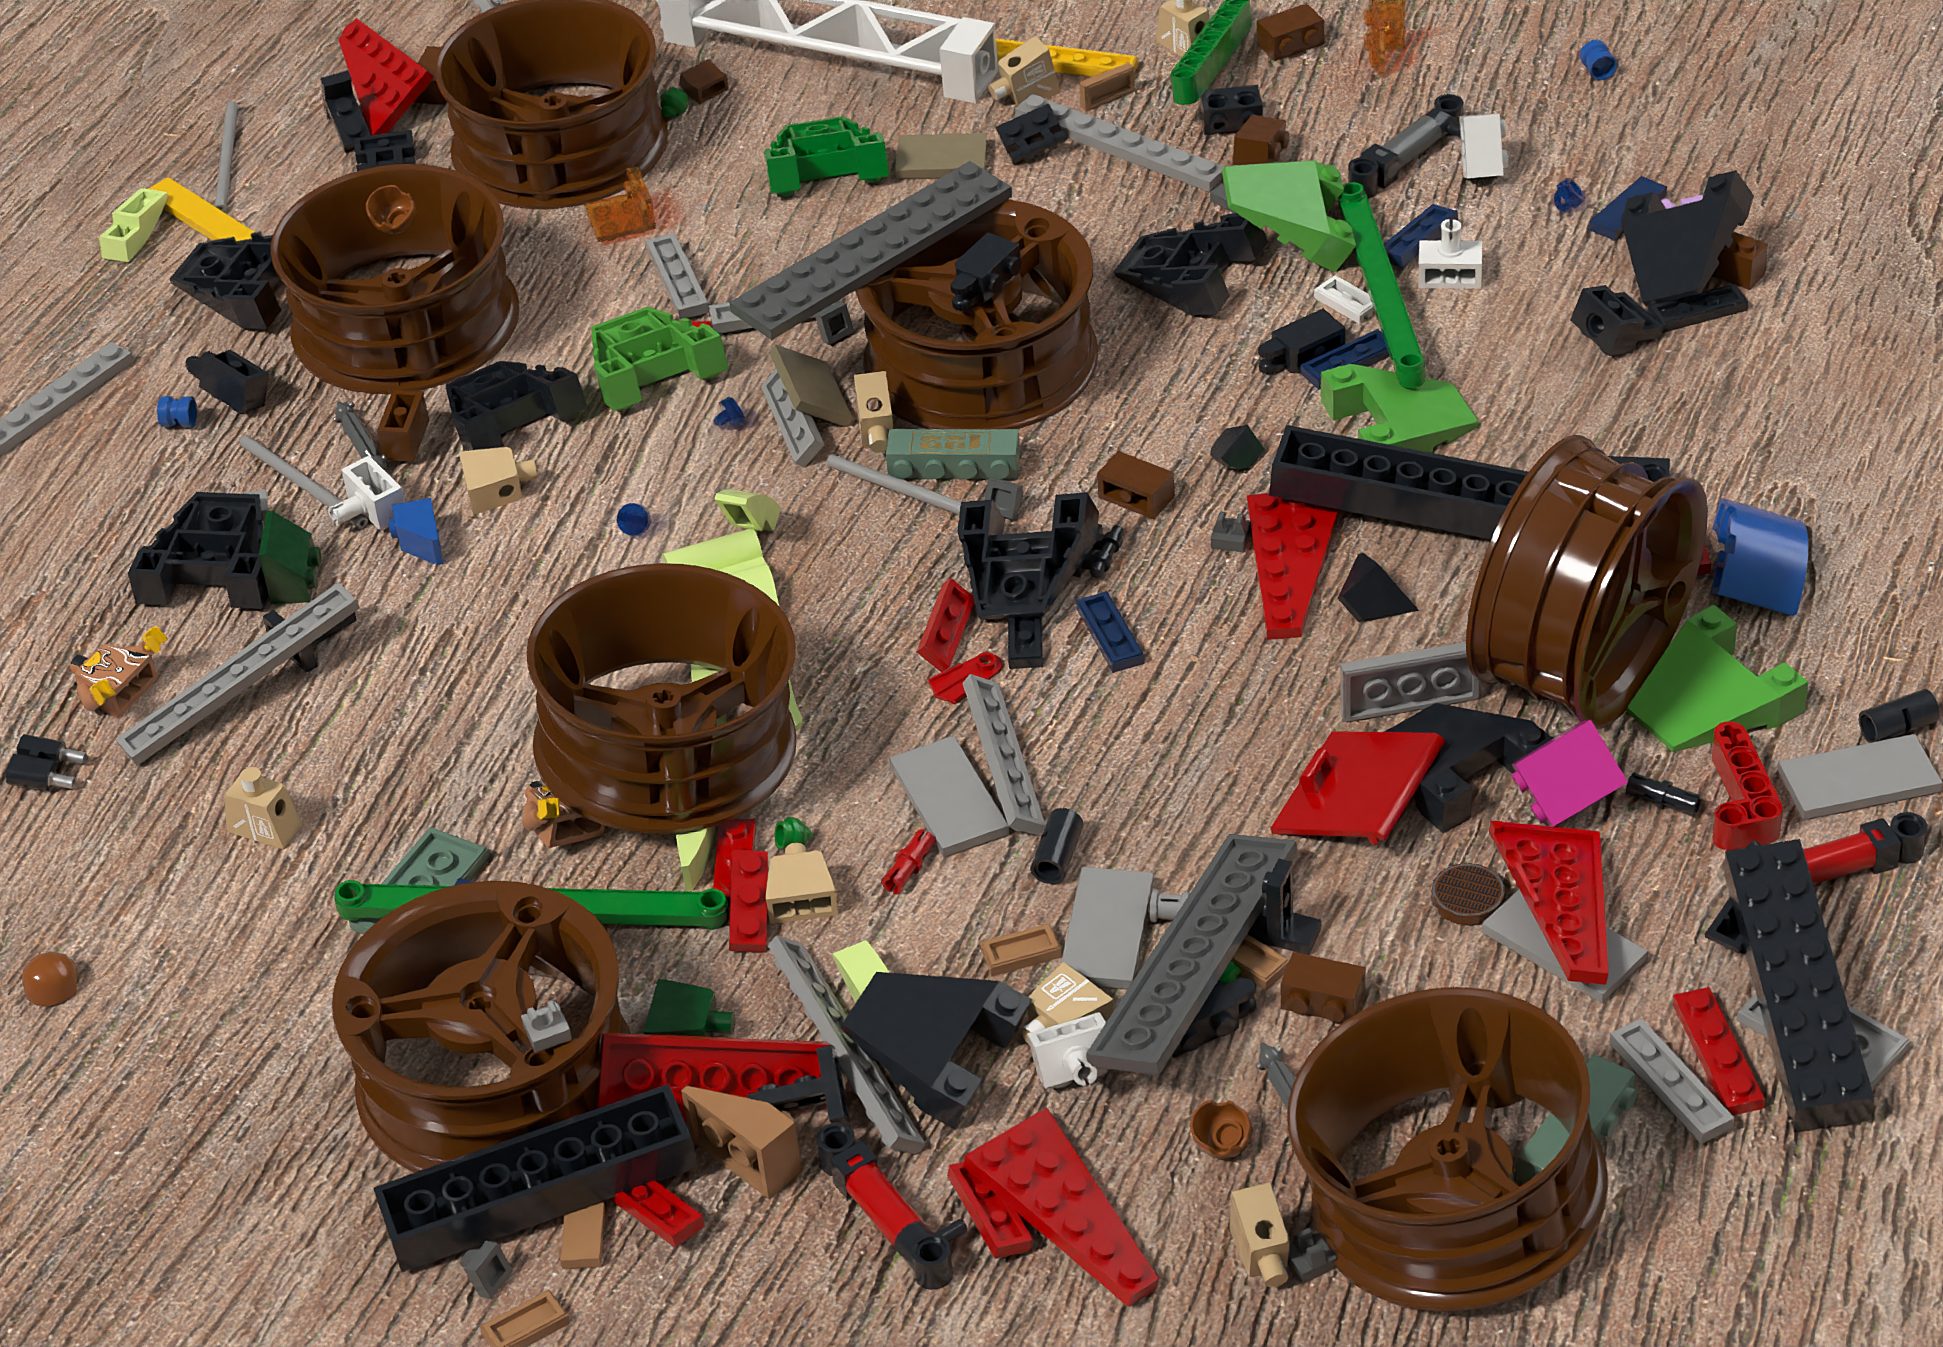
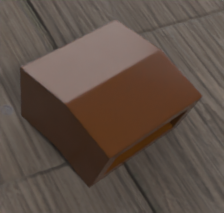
(703, 81)

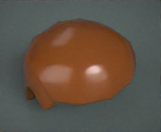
(391, 209)
(50, 979)
(1221, 1129)

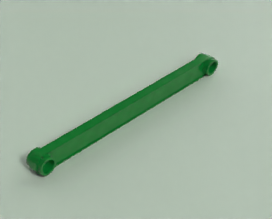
(1383, 287)
(608, 906)

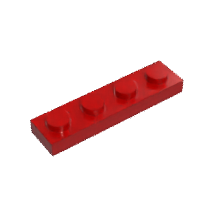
(1718, 1051)

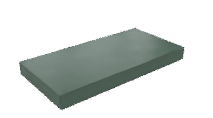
(433, 860)

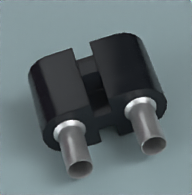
(38, 760)

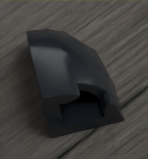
(1237, 447)

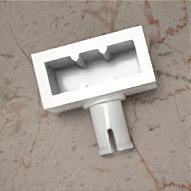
(1483, 145)
(1450, 261)
(368, 493)
(1062, 1050)

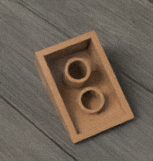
(745, 1137)

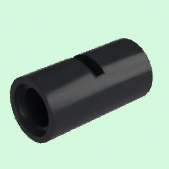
(1899, 716)
(1056, 846)

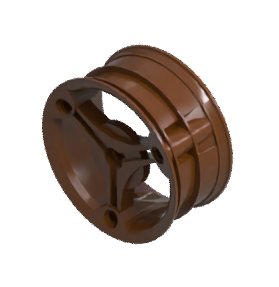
(558, 145)
(406, 324)
(1011, 370)
(1585, 580)
(656, 751)
(459, 974)
(1447, 1217)

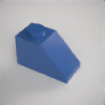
(417, 530)

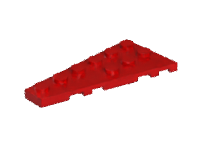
(381, 75)
(1289, 555)
(1564, 890)
(716, 1064)
(1052, 1189)

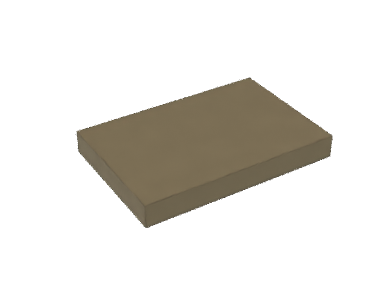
(938, 154)
(811, 385)

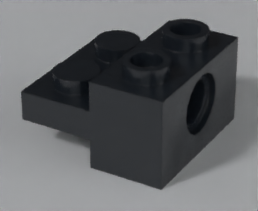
(1613, 320)

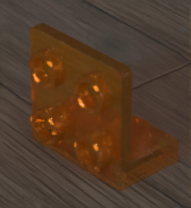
(1385, 30)
(623, 213)

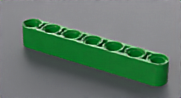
(1210, 51)

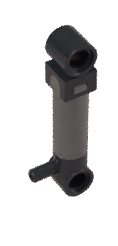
(1381, 163)

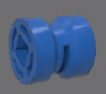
(1598, 60)
(175, 411)

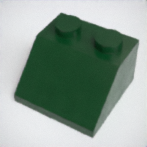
(288, 560)

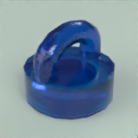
(1570, 192)
(730, 413)
(633, 519)

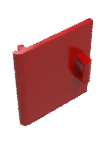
(1358, 784)

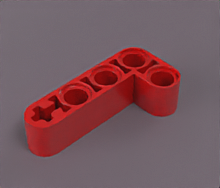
(1754, 804)

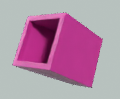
(1568, 773)

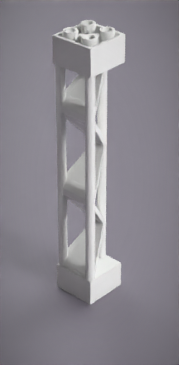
(956, 49)

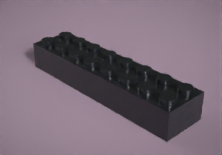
(1392, 482)
(1798, 986)
(535, 1177)

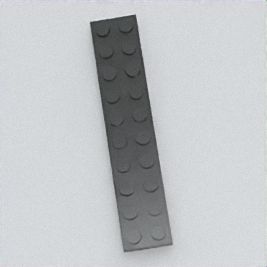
(870, 250)
(1189, 957)

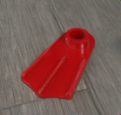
(949, 683)

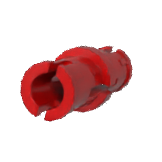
(908, 861)

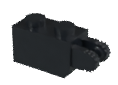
(984, 270)
(1301, 342)
(230, 379)
(1219, 1014)

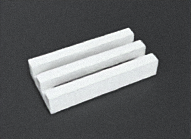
(1343, 300)

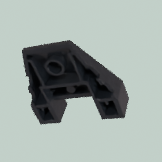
(1679, 246)
(1188, 264)
(233, 279)
(509, 397)
(208, 544)
(1024, 570)
(1470, 744)
(920, 1024)

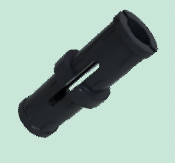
(1663, 794)

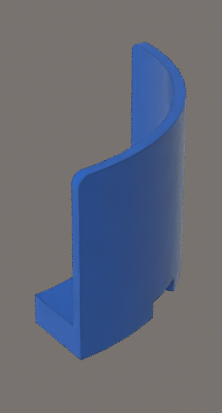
(1761, 557)

